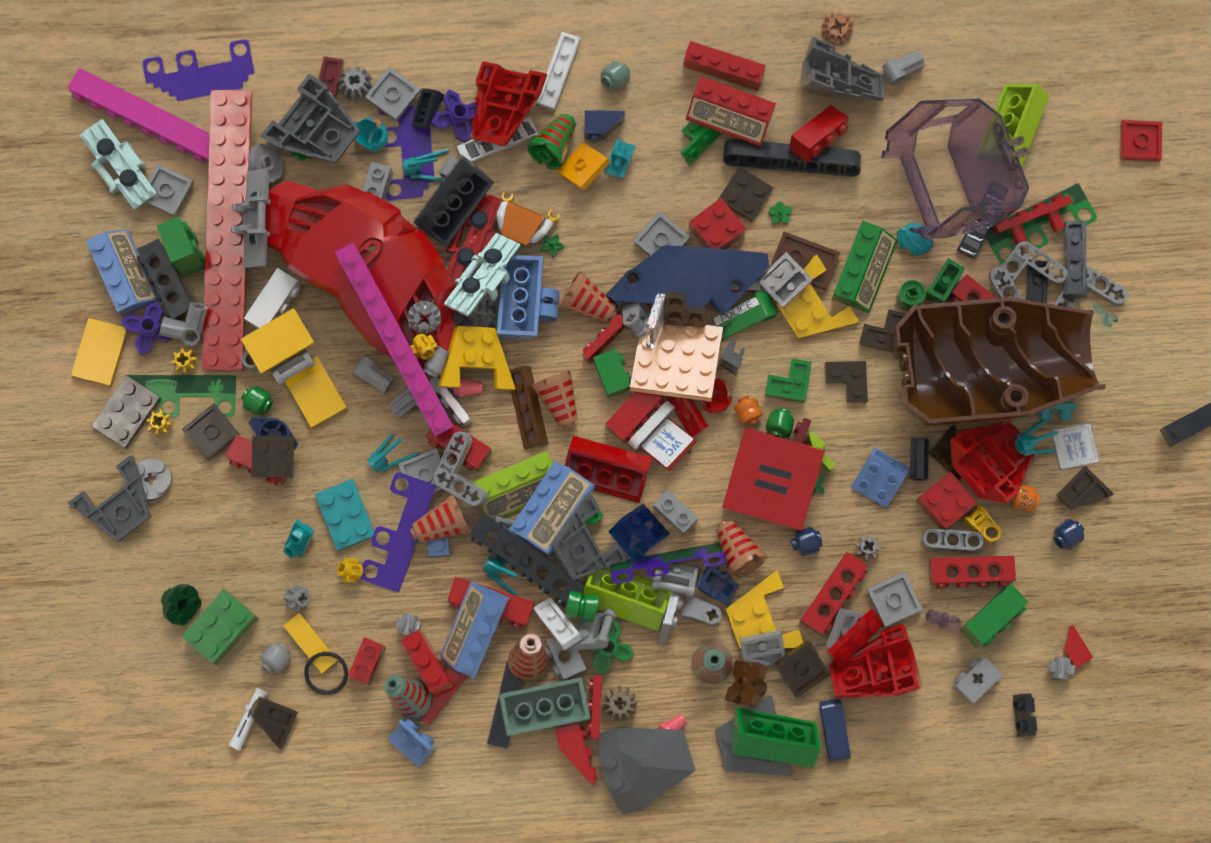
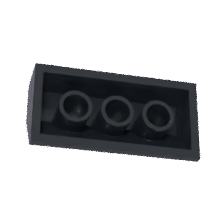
(453, 200)

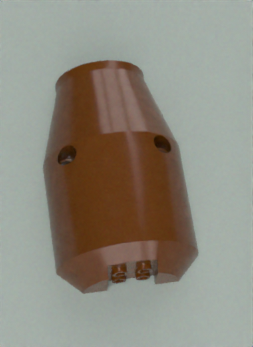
(992, 359)

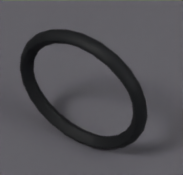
(325, 692)

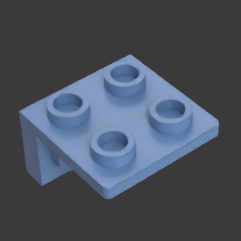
(880, 477)
(411, 743)

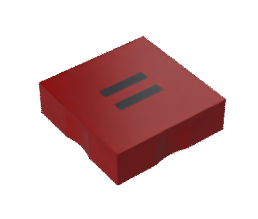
(773, 478)

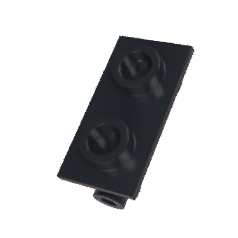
(1023, 705)

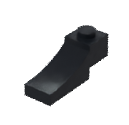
(1187, 425)

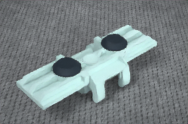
(124, 161)
(486, 279)

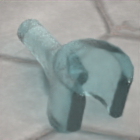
(1106, 317)

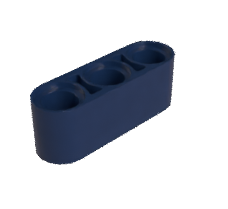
(834, 730)

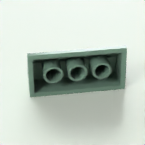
(544, 706)

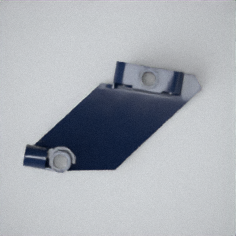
(695, 270)

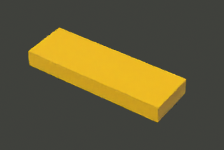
(309, 642)

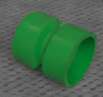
(910, 294)
(582, 606)

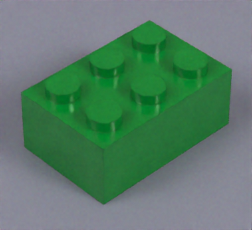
(182, 246)
(994, 616)
(219, 627)

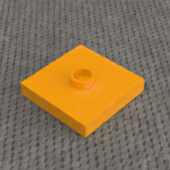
(583, 166)

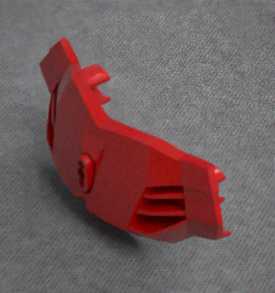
(406, 267)

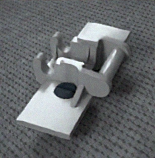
(254, 218)

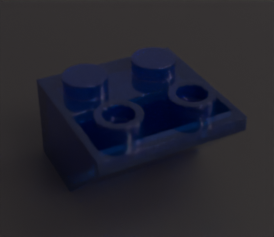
(638, 532)

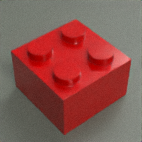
(717, 226)
(946, 501)

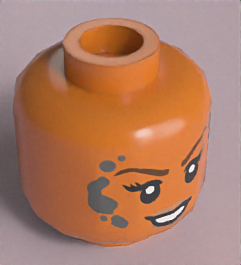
(1026, 499)

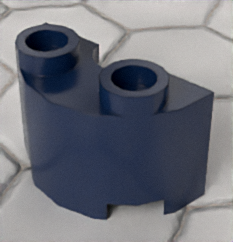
(717, 585)

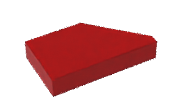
(1076, 649)

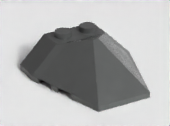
(838, 76)
(314, 124)
(643, 764)

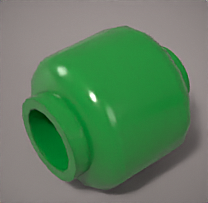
(257, 400)
(780, 423)

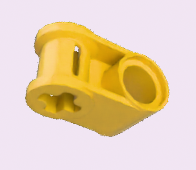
(982, 524)

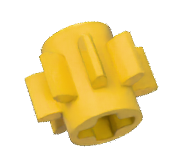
(423, 346)
(179, 357)
(154, 424)
(350, 570)

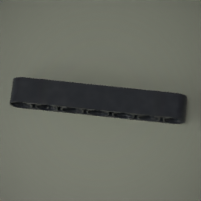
(779, 157)

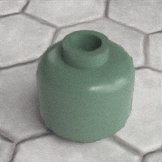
(615, 76)

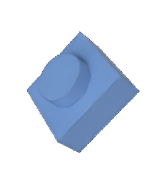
(439, 547)

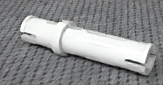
(246, 721)

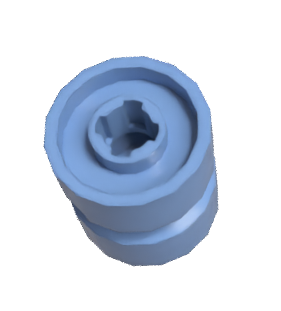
(548, 310)

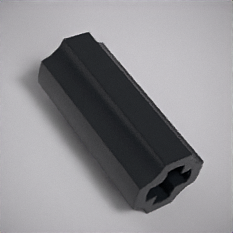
(919, 459)

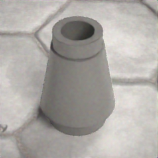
(435, 364)

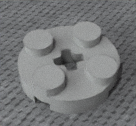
(266, 152)
(162, 474)

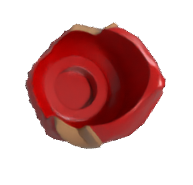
(720, 399)

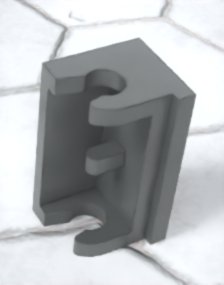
(729, 360)

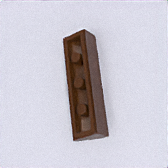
(528, 408)

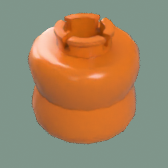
(748, 410)

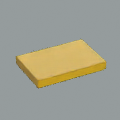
(277, 341)
(99, 352)
(316, 394)

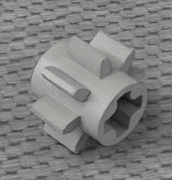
(868, 541)
(296, 597)
(408, 624)
(1061, 668)

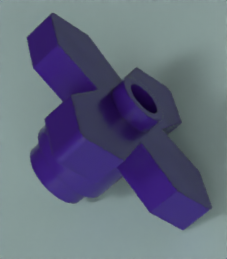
(449, 118)
(138, 325)

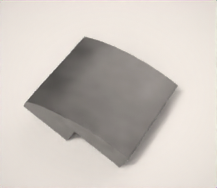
(784, 280)

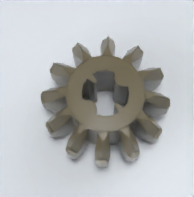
(614, 708)

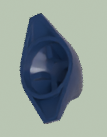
(270, 427)

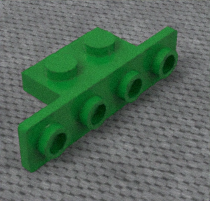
(701, 139)

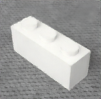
(273, 299)

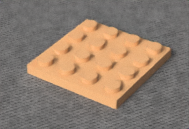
(680, 363)

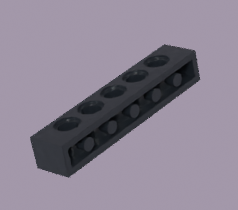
(487, 524)

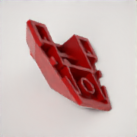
(503, 101)
(990, 460)
(879, 668)

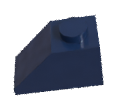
(601, 124)

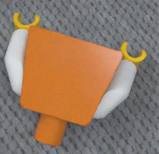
(522, 223)

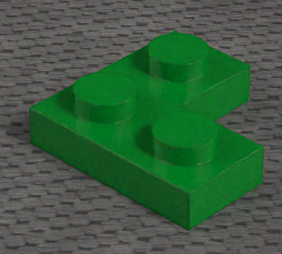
(794, 386)

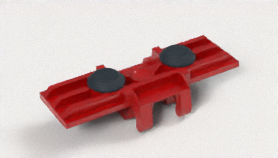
(479, 236)

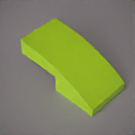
(813, 440)

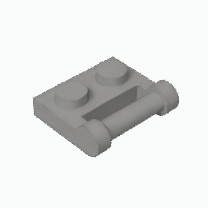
(292, 367)
(678, 574)
(589, 631)

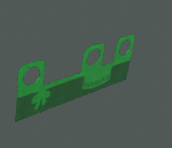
(1003, 239)
(176, 386)

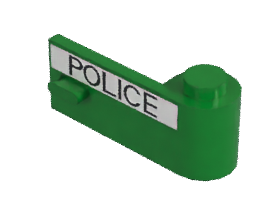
(746, 314)

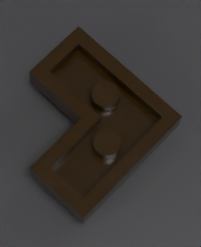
(679, 314)
(880, 337)
(851, 373)

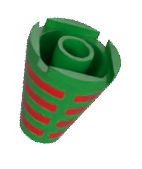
(553, 142)

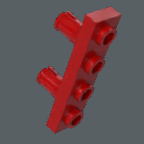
(1050, 210)

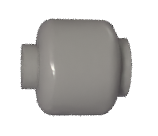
(275, 658)

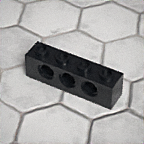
(147, 256)

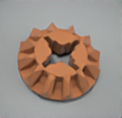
(833, 35)

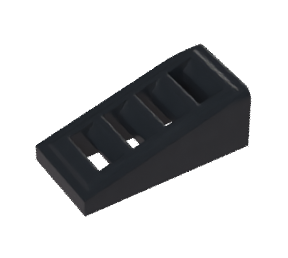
(428, 102)

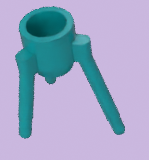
(413, 165)
(1025, 443)
(378, 459)
(494, 567)

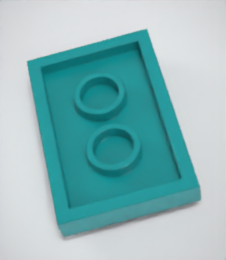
(345, 514)

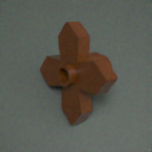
(748, 684)

